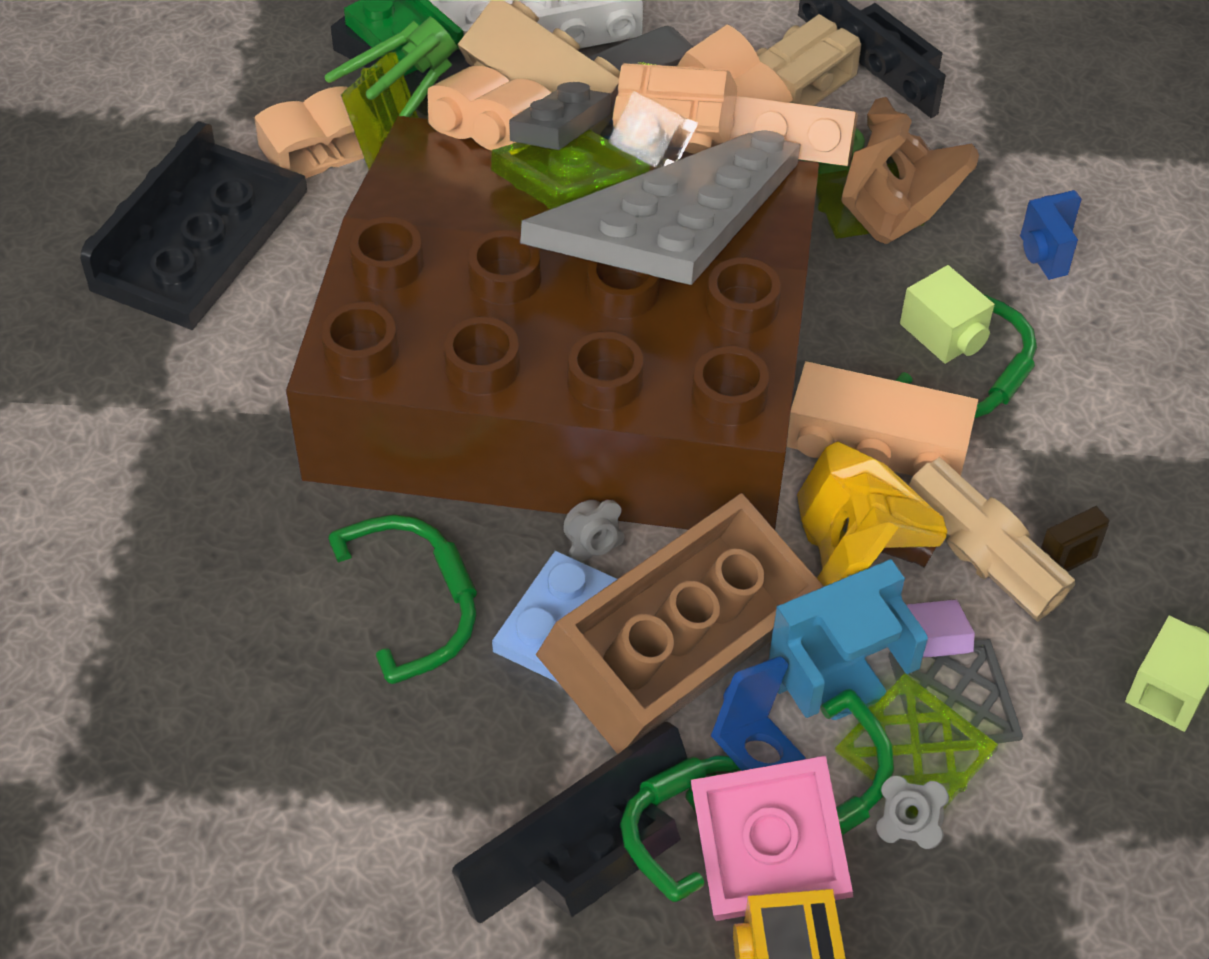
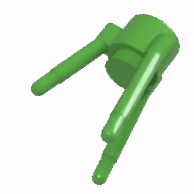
(425, 48)

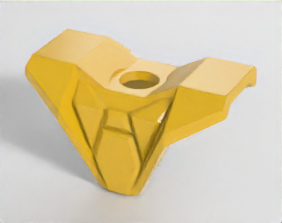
(879, 509)

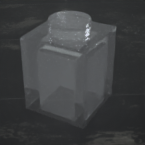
(652, 131)

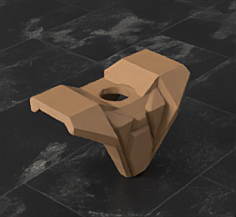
(926, 176)

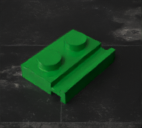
(383, 19)

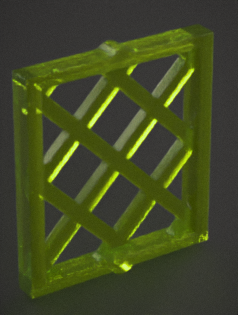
(943, 713)

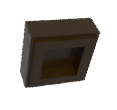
(1076, 538)

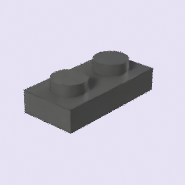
(560, 116)

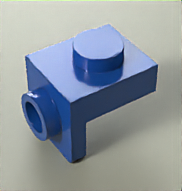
(1049, 232)

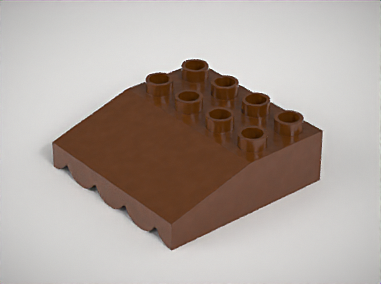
(538, 375)

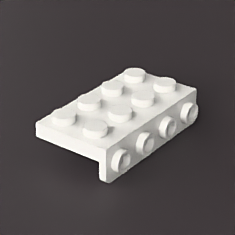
(584, 20)

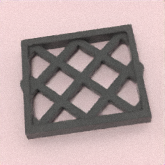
(985, 650)

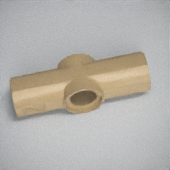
(993, 540)

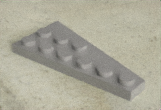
(672, 216)

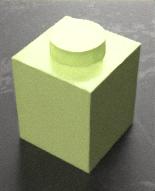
(947, 314)
(1173, 674)

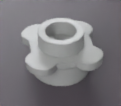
(593, 528)
(924, 828)

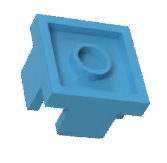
(834, 630)

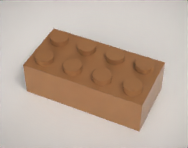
(675, 622)

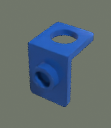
(746, 715)

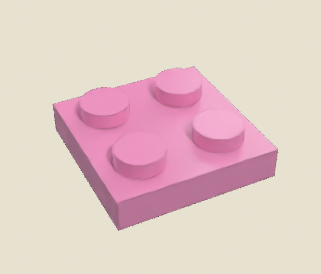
(770, 834)

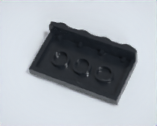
(189, 228)

